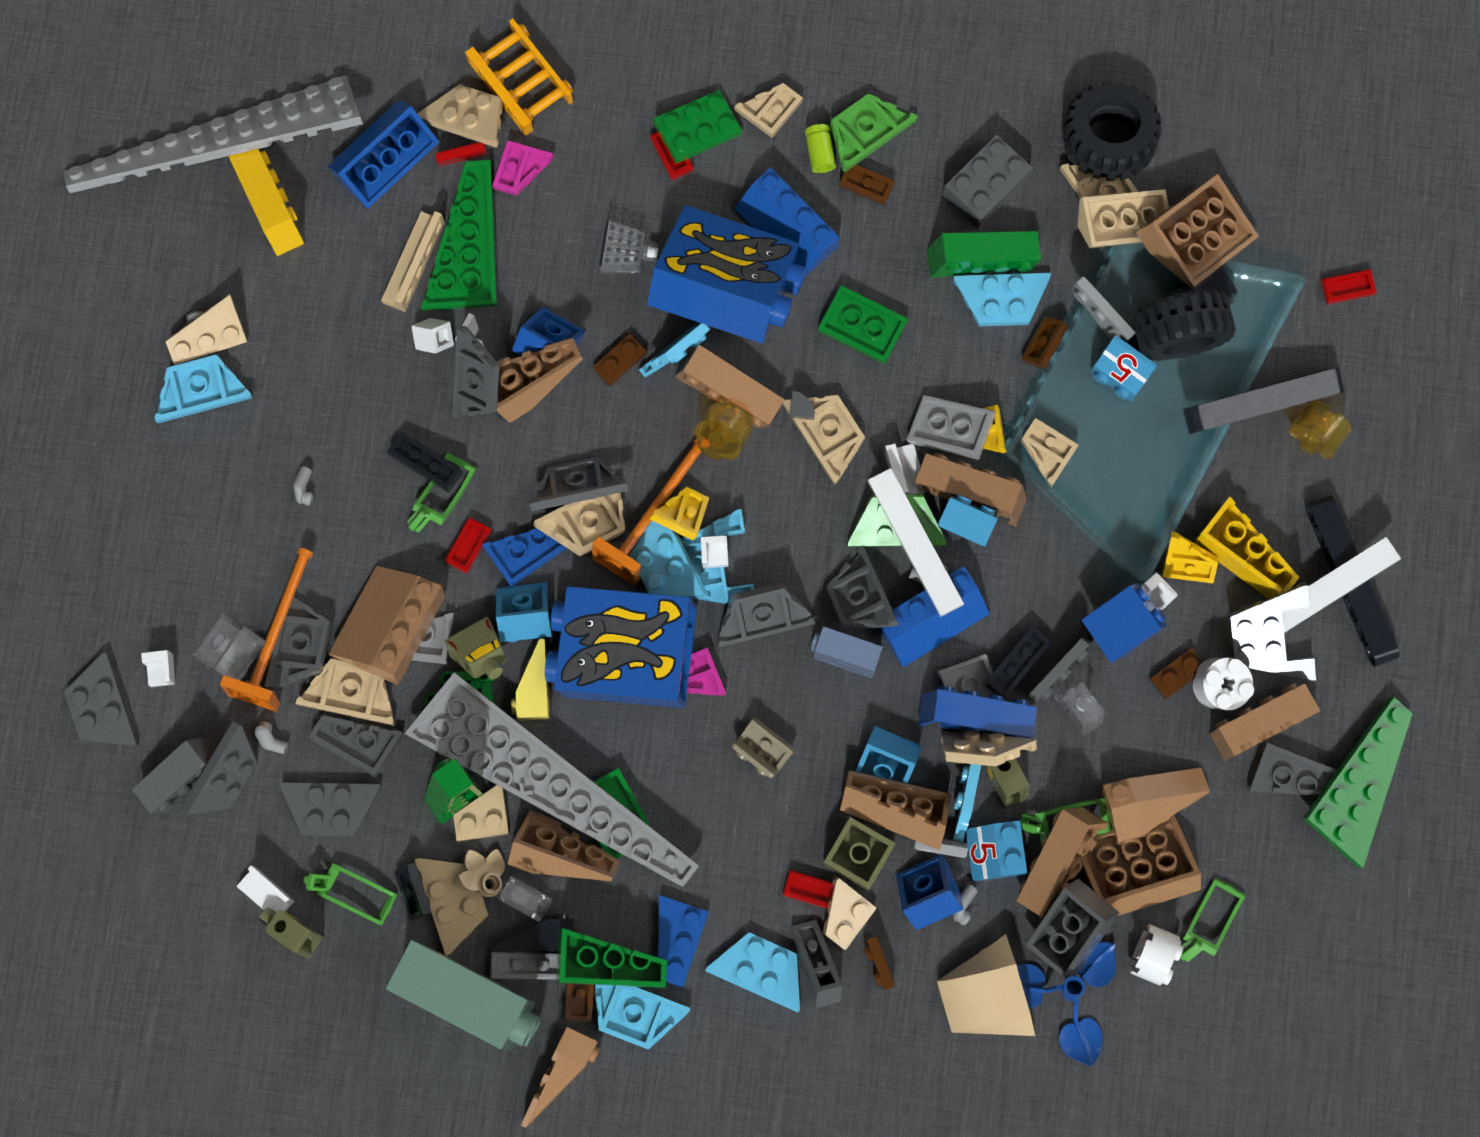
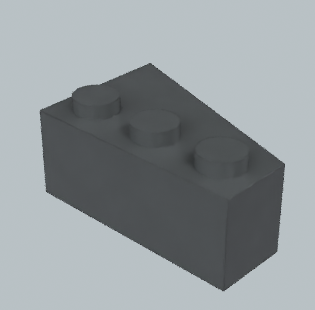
(175, 775)

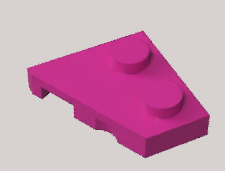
(519, 167)
(704, 676)

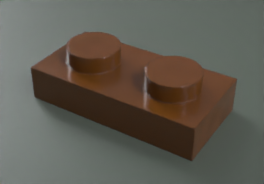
(867, 184)
(1044, 342)
(619, 360)
(1177, 674)
(882, 974)
(578, 1002)

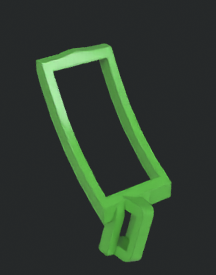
(430, 514)
(1040, 817)
(327, 881)
(1198, 942)

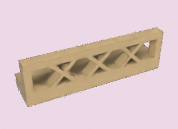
(413, 260)

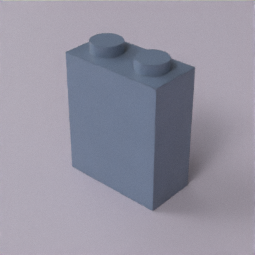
(846, 652)

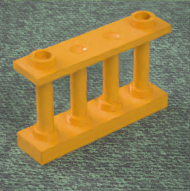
(495, 79)

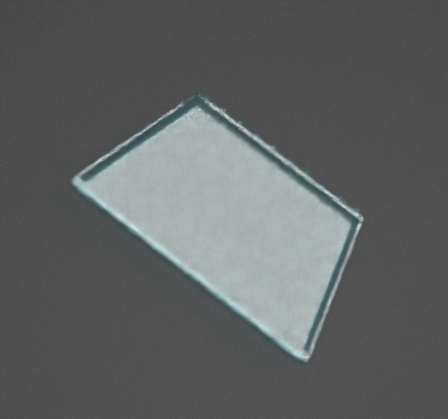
(1136, 457)

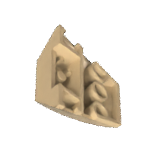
(987, 994)

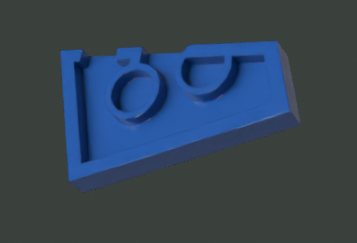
(522, 554)
(678, 937)

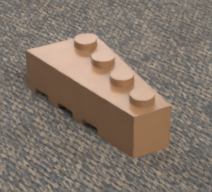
(723, 381)
(982, 487)
(1265, 721)
(898, 807)
(1059, 858)

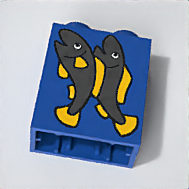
(726, 275)
(622, 647)

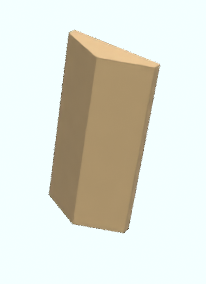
(1117, 217)

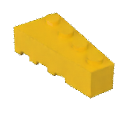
(267, 200)
(1246, 551)

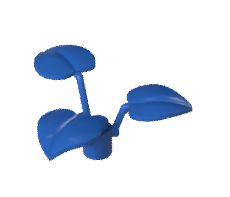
(1084, 1038)

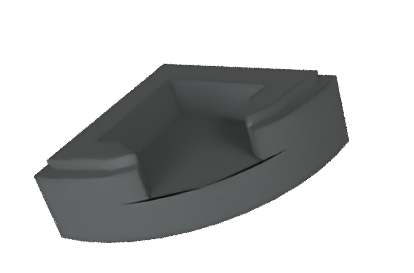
(801, 407)

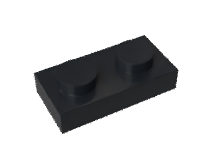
(413, 892)

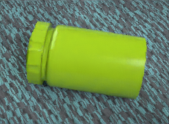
(820, 148)

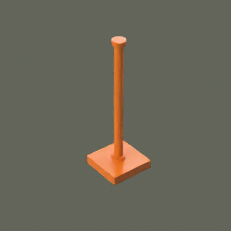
(616, 559)
(251, 690)

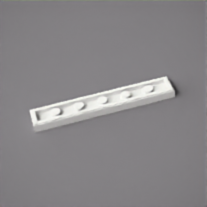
(915, 542)
(1343, 580)

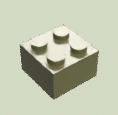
(859, 854)

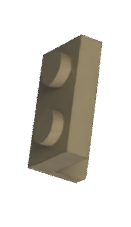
(763, 748)

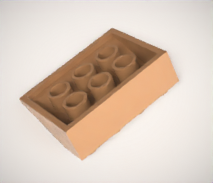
(1198, 232)
(388, 623)
(1142, 869)

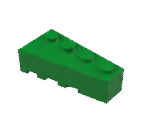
(983, 253)
(450, 790)
(597, 962)

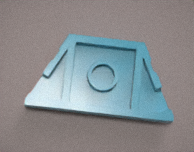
(1002, 297)
(676, 350)
(198, 388)
(666, 564)
(965, 799)
(761, 970)
(636, 1014)

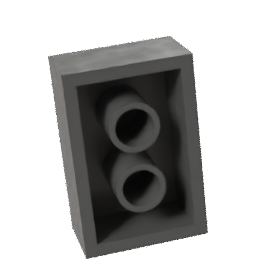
(987, 181)
(1072, 928)

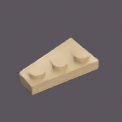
(210, 332)

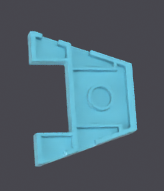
(714, 578)

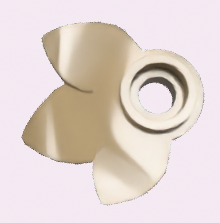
(482, 869)

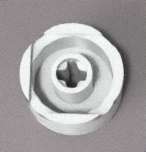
(1236, 679)
(1156, 955)

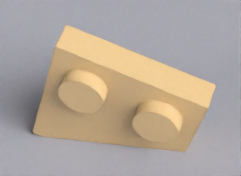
(771, 108)
(1048, 450)
(483, 817)
(846, 914)

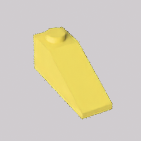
(533, 690)

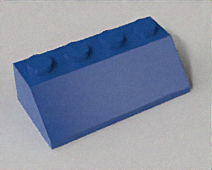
(383, 153)
(780, 211)
(923, 628)

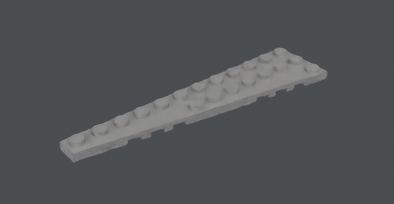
(281, 119)
(495, 746)

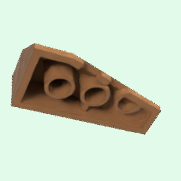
(532, 376)
(1146, 801)
(550, 850)
(568, 1061)

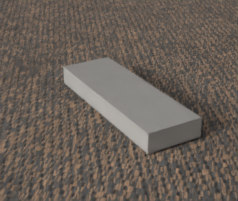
(523, 965)

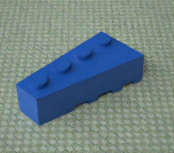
(977, 712)

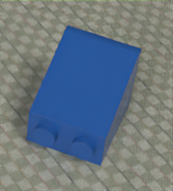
(1125, 622)

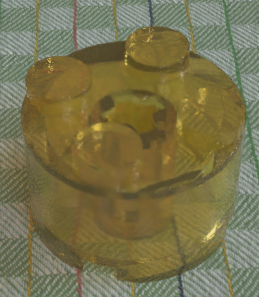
(1320, 429)
(723, 430)

